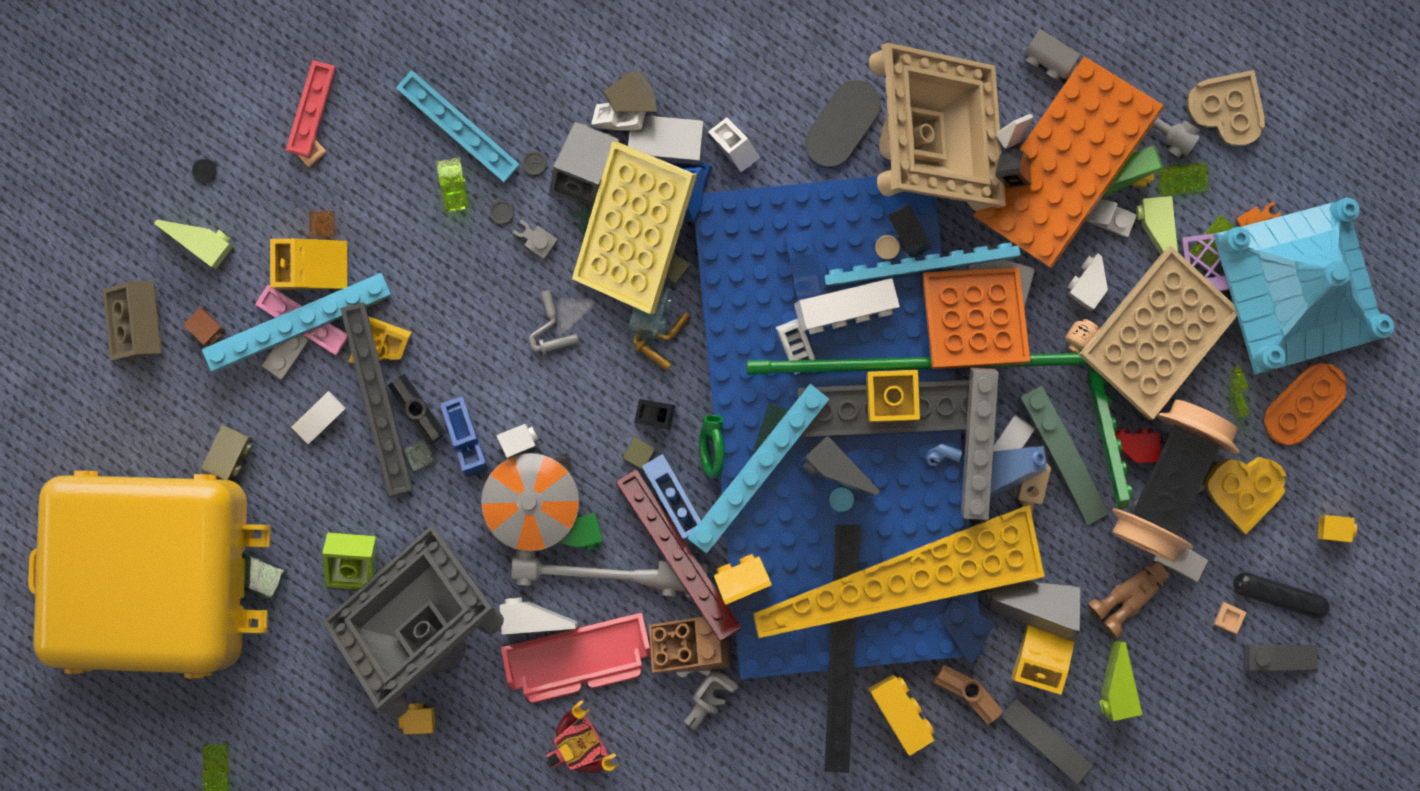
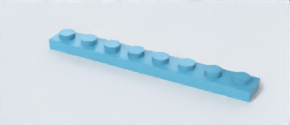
(931, 263)
(294, 323)
(758, 468)

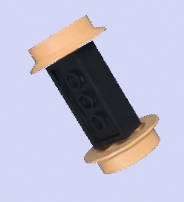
(1175, 480)

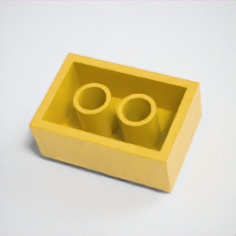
(902, 713)

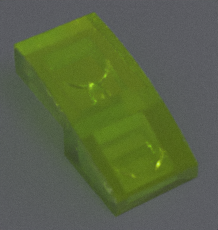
(452, 184)
(1237, 384)
(216, 767)

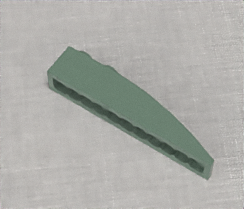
(1063, 454)

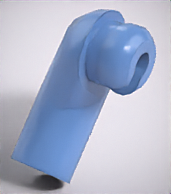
(942, 452)

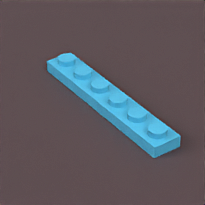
(458, 126)

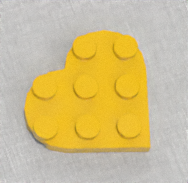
(1245, 490)

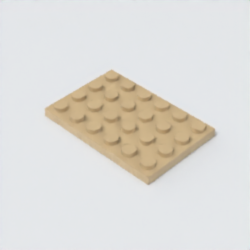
(1159, 333)

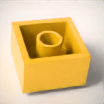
(893, 396)

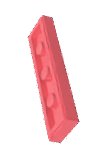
(311, 109)

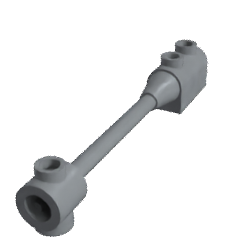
(1061, 62)
(528, 568)

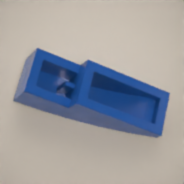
(464, 436)

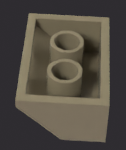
(131, 320)

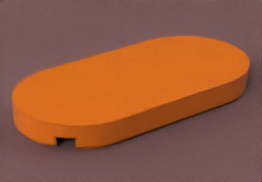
(1305, 404)

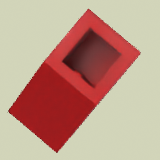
(1140, 447)

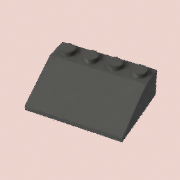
(833, 465)

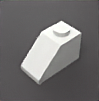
(734, 144)
(518, 440)

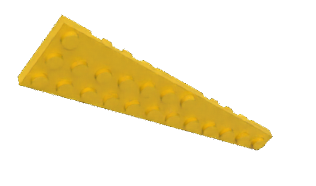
(963, 563)

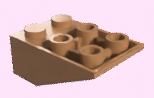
(686, 647)

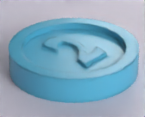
(841, 499)

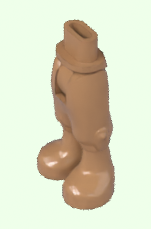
(1133, 594)

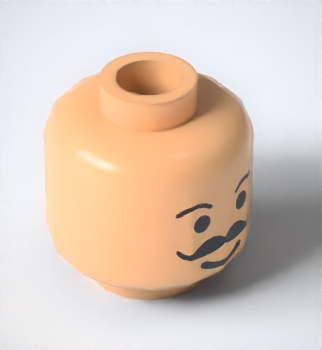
(1080, 335)

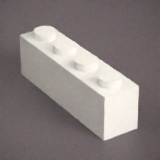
(847, 305)

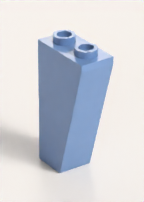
(673, 497)

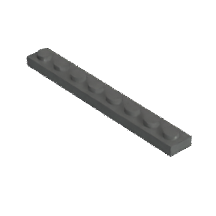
(376, 398)

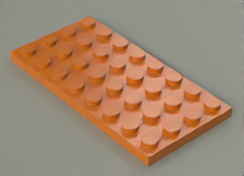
(1073, 160)

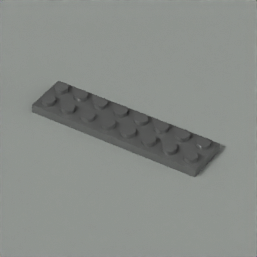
(941, 407)

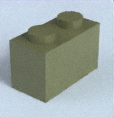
(227, 453)

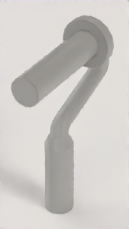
(553, 344)

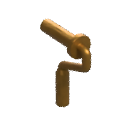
(651, 353)

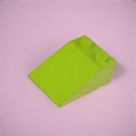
(1119, 687)

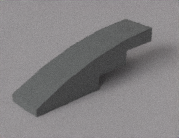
(1047, 741)

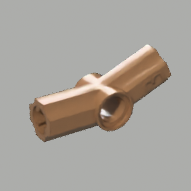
(980, 702)

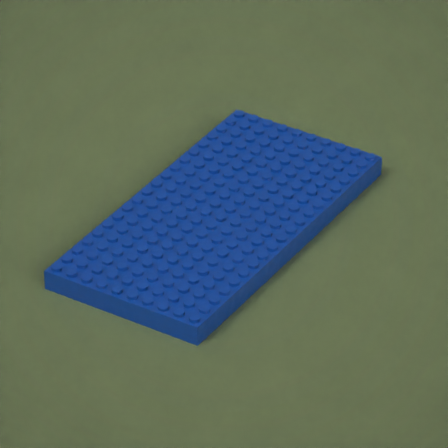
(790, 516)

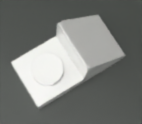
(1112, 218)

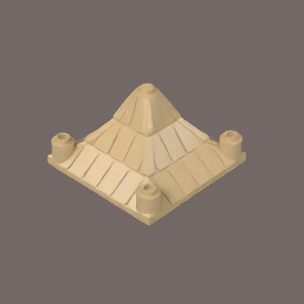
(939, 126)

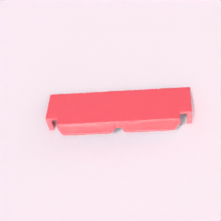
(566, 660)

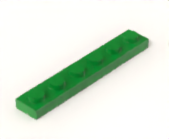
(1111, 445)

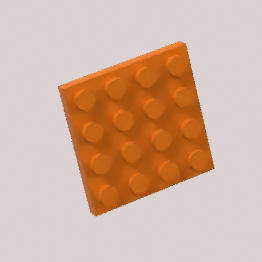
(975, 318)

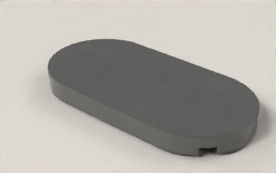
(842, 123)

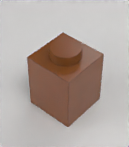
(204, 327)

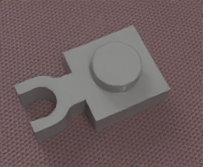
(538, 240)

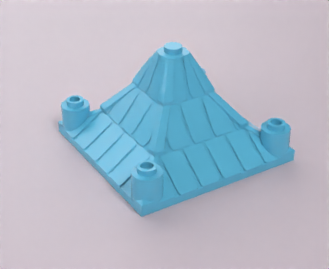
(1301, 286)

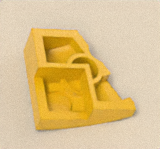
(389, 340)

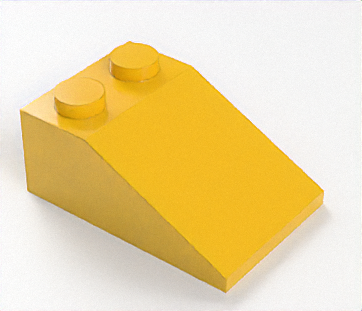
(741, 579)

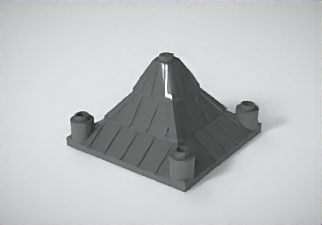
(410, 621)

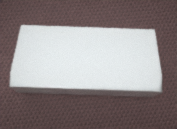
(1015, 131)

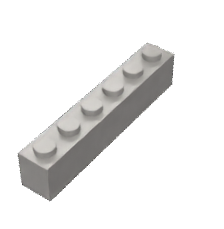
(979, 443)

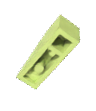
(1158, 221)
(202, 242)

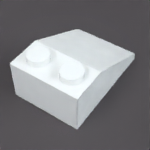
(529, 617)

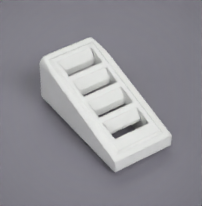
(794, 324)

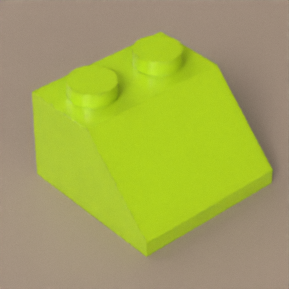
(349, 560)

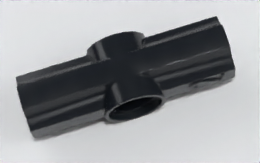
(426, 421)

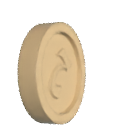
(887, 247)

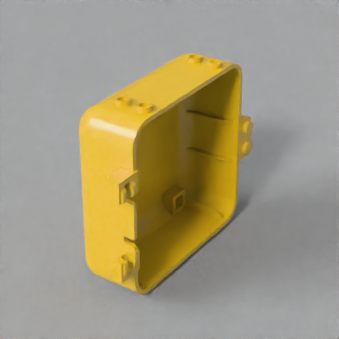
(142, 574)

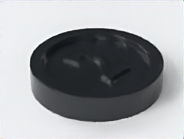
(204, 170)

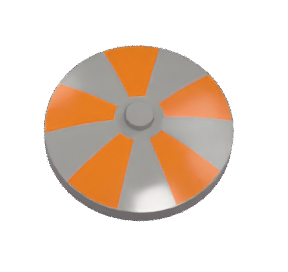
(530, 502)

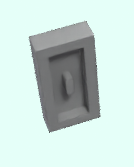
(285, 355)

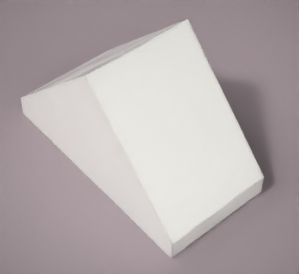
(1188, 564)

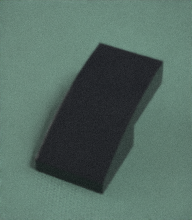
(909, 231)

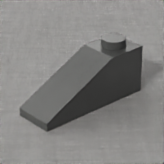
(1280, 657)

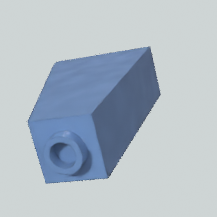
(1015, 467)

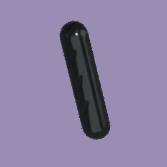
(1281, 595)

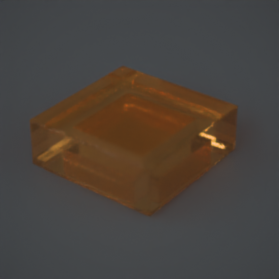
(322, 223)

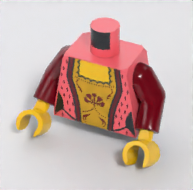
(580, 744)

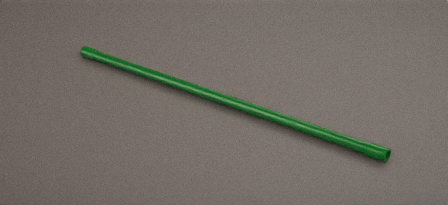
(766, 367)

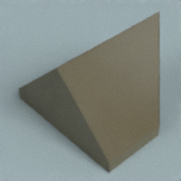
(631, 94)

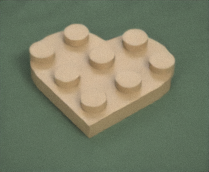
(1230, 106)

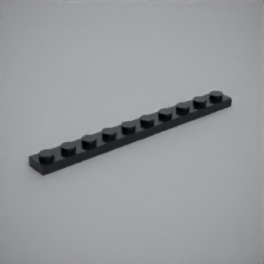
(841, 659)

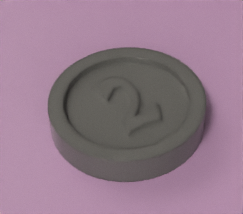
(534, 163)
(501, 212)

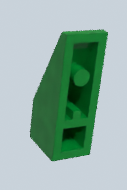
(584, 533)

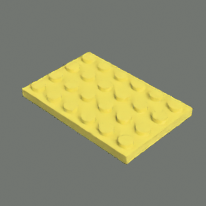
(634, 227)

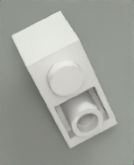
(1091, 284)

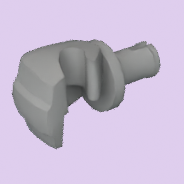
(706, 698)

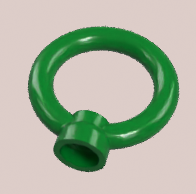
(712, 427)

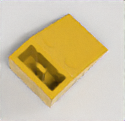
(308, 264)
(1043, 660)

